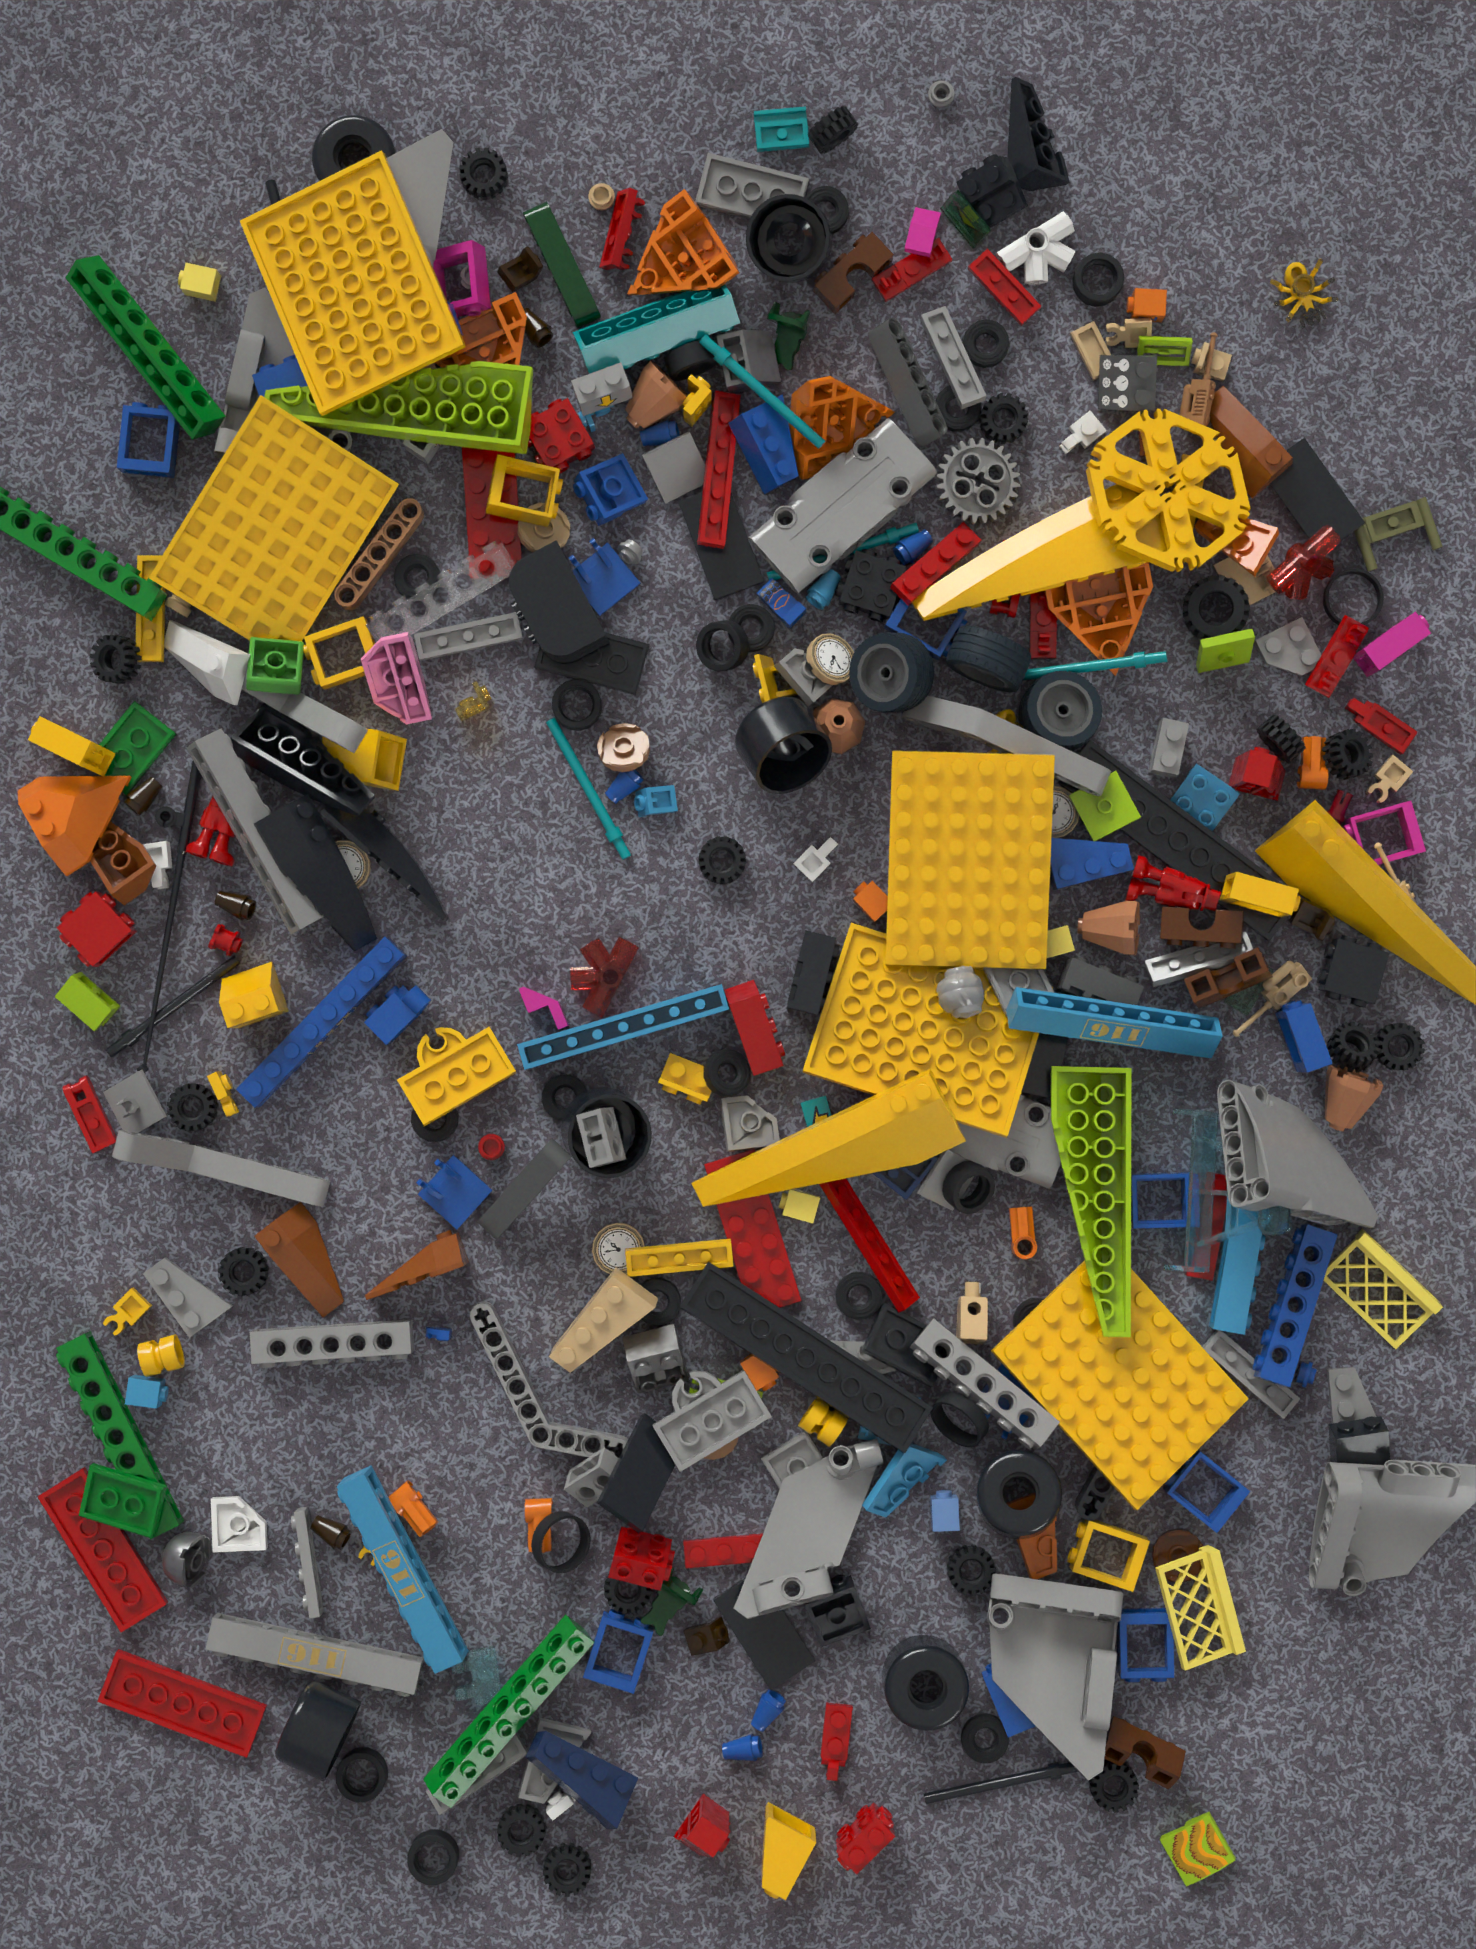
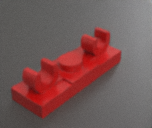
(620, 229)
(911, 271)
(1004, 287)
(1042, 628)
(1337, 656)

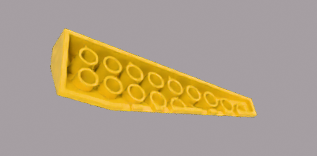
(1040, 558)
(870, 1137)

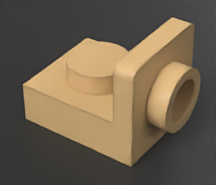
(1219, 362)

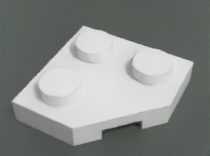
(236, 1526)

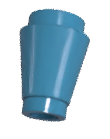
(823, 589)

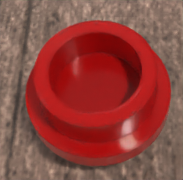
(491, 1146)

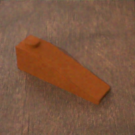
(1258, 451)
(122, 864)
(300, 1253)
(435, 1259)

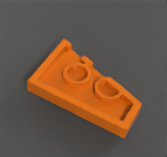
(1249, 548)
(1039, 1551)

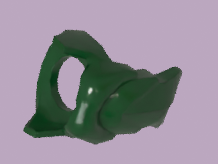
(790, 331)
(669, 1599)

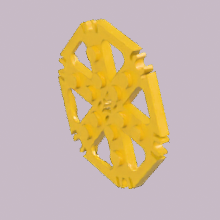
(1180, 504)

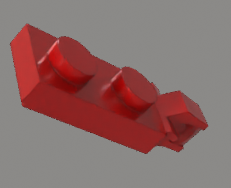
(1382, 724)
(835, 1737)

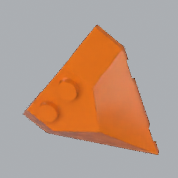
(683, 252)
(492, 335)
(835, 414)
(1103, 608)
(70, 814)

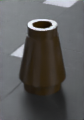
(537, 330)
(142, 797)
(238, 905)
(332, 1532)

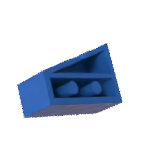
(766, 445)
(1086, 861)

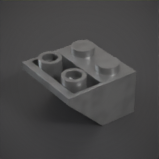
(755, 353)
(655, 1358)

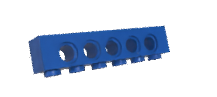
(1322, 1244)

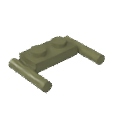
(1393, 523)

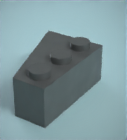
(1099, 982)

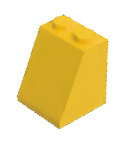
(376, 760)
(251, 996)
(785, 1850)

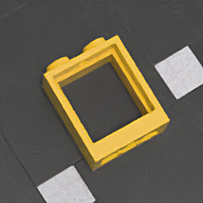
(527, 470)
(311, 652)
(71, 746)
(1260, 894)
(1134, 1560)

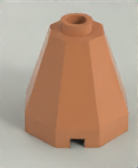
(654, 397)
(842, 736)
(1113, 927)
(1348, 1096)

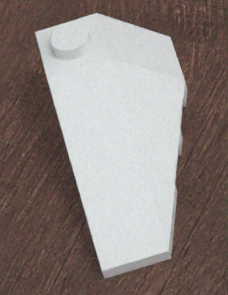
(210, 661)

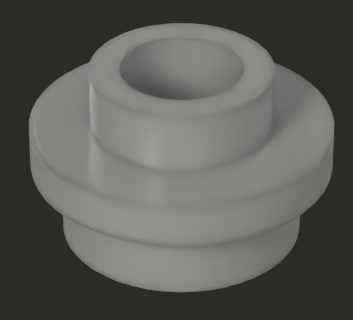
(941, 86)
(630, 552)

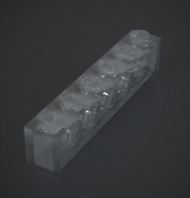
(503, 564)

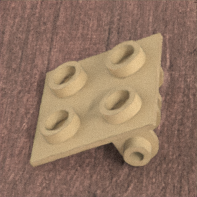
(1254, 587)

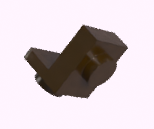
(521, 270)
(1313, 919)
(707, 1637)

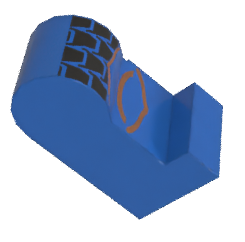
(781, 603)

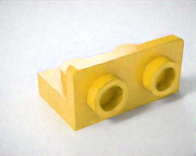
(697, 401)
(686, 1077)

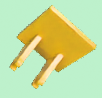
(765, 671)

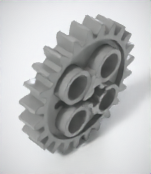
(984, 458)

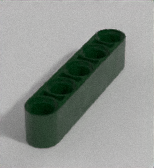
(562, 265)

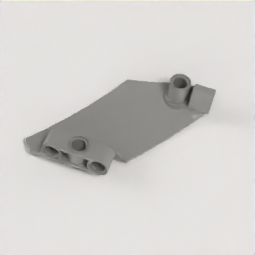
(809, 1530)

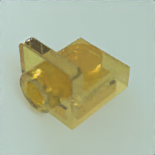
(471, 706)

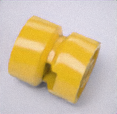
(160, 1355)
(823, 1422)

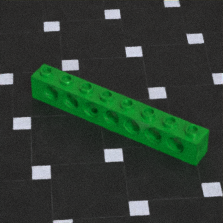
(145, 347)
(145, 602)
(121, 1419)
(508, 1711)

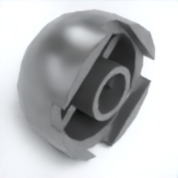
(185, 1558)

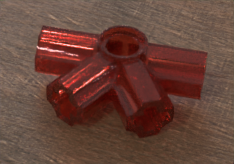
(1303, 562)
(600, 962)

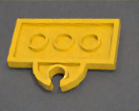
(454, 1072)

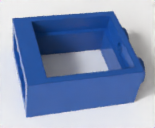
(148, 467)
(943, 649)
(1303, 1036)
(1159, 1223)
(1227, 1504)
(1144, 1616)
(611, 1677)

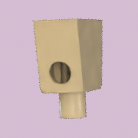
(972, 1328)

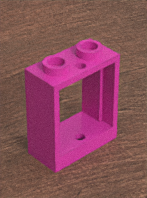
(476, 257)
(1392, 644)
(1408, 825)

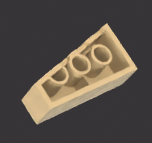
(607, 1315)

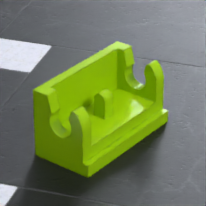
(87, 1001)

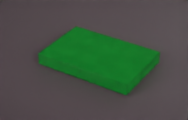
(138, 742)
(122, 1500)

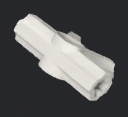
(1037, 259)

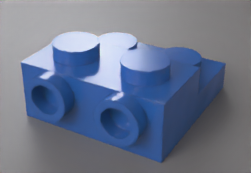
(609, 489)

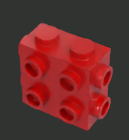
(559, 436)
(96, 928)
(642, 1558)
(864, 1837)

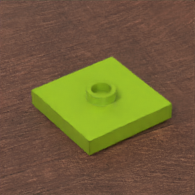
(1225, 650)
(1105, 812)

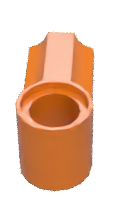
(1312, 768)
(1022, 1229)
(412, 1508)
(535, 1512)

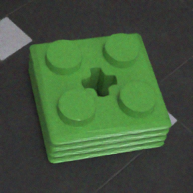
(268, 652)

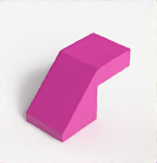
(922, 232)
(536, 1001)

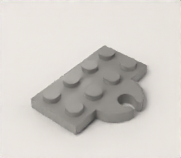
(709, 1416)

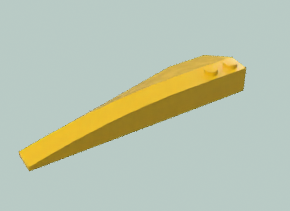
(1340, 876)

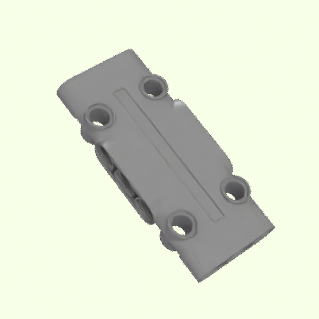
(842, 505)
(1026, 1139)

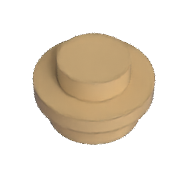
(601, 196)

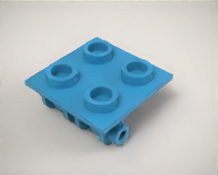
(1205, 796)

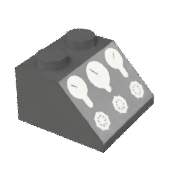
(1127, 382)

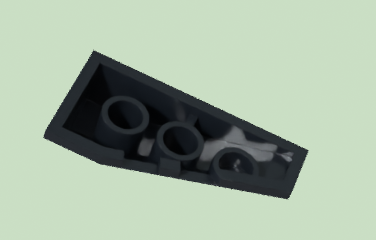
(1029, 142)

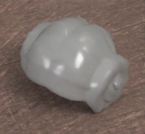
(961, 992)

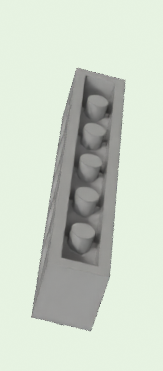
(264, 1354)
(1041, 1421)

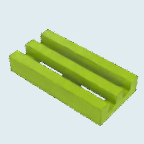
(1184, 347)

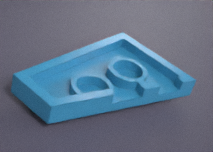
(899, 1477)

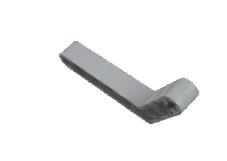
(314, 717)
(1007, 738)
(220, 1165)
(529, 1395)

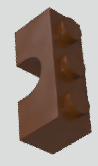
(868, 255)
(1225, 930)
(1215, 985)
(1162, 1758)

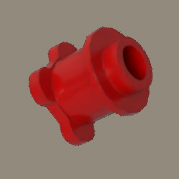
(225, 940)

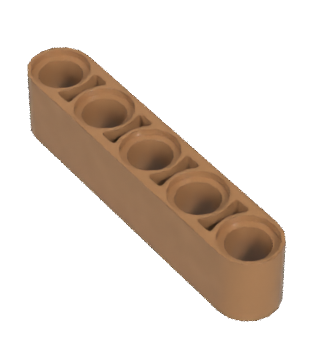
(380, 541)

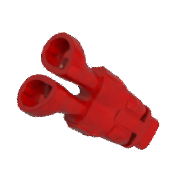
(213, 821)
(1174, 887)

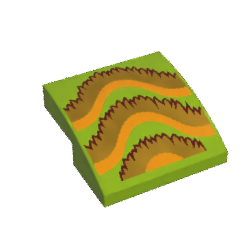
(1197, 1849)

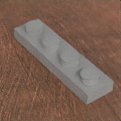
(953, 357)
(468, 636)
(1192, 961)
(1240, 1366)
(309, 1572)
(507, 1757)

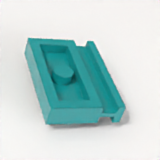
(781, 129)

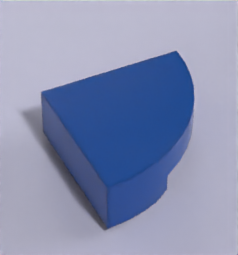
(440, 1334)

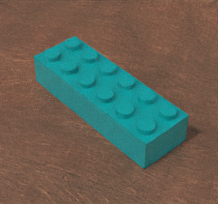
(656, 328)

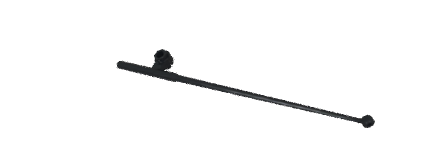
(185, 821)

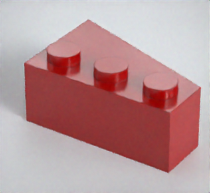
(1258, 774)
(754, 1027)
(705, 1828)

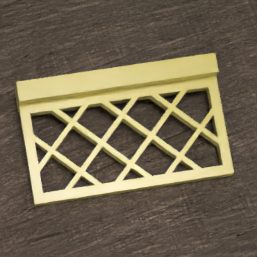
(1393, 1270)
(1218, 1595)

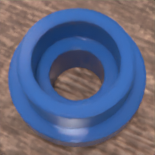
(1306, 1374)

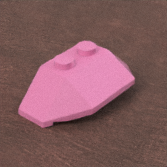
(397, 678)

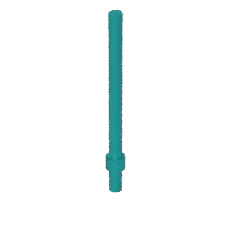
(723, 357)
(890, 536)
(1138, 660)
(612, 833)

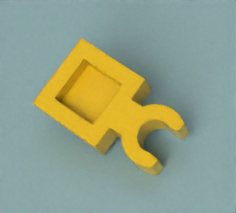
(221, 1086)
(130, 1309)

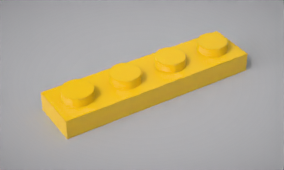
(150, 634)
(678, 1257)

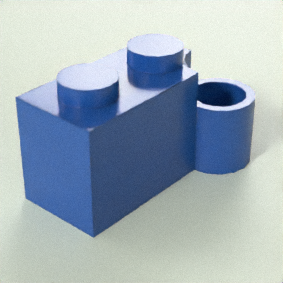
(396, 1012)

